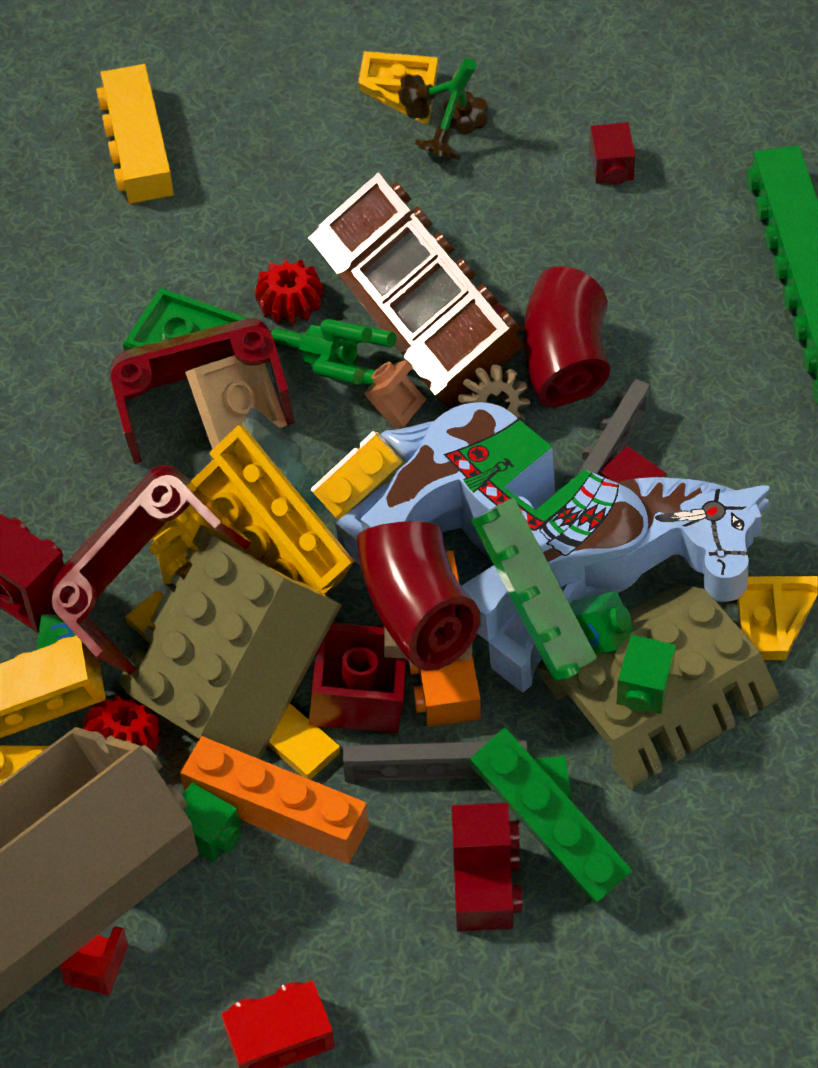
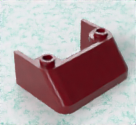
(167, 361)
(113, 545)

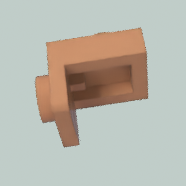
(394, 393)

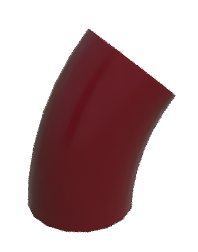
(565, 336)
(417, 592)

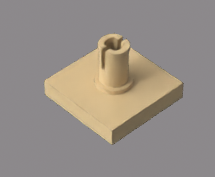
(228, 391)

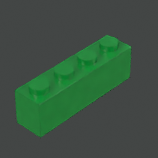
(549, 815)

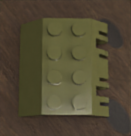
(229, 646)
(708, 662)

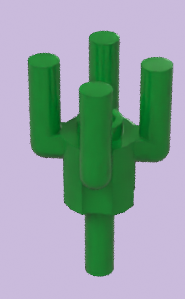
(334, 348)

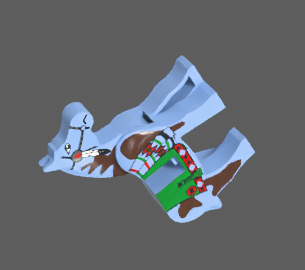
(590, 531)

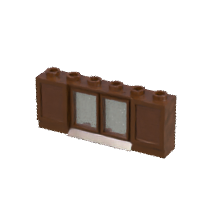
(416, 288)

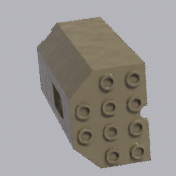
(79, 847)

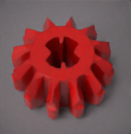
(288, 291)
(124, 722)

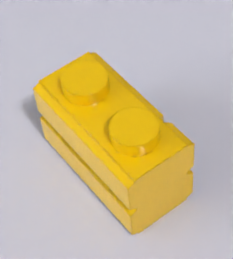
(358, 475)

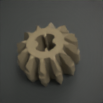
(494, 385)

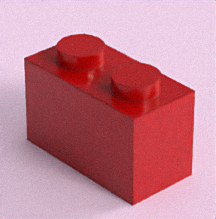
(278, 1027)

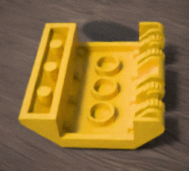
(266, 511)

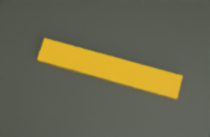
(294, 740)

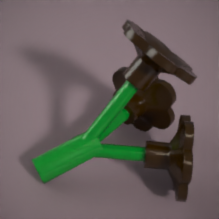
(461, 110)

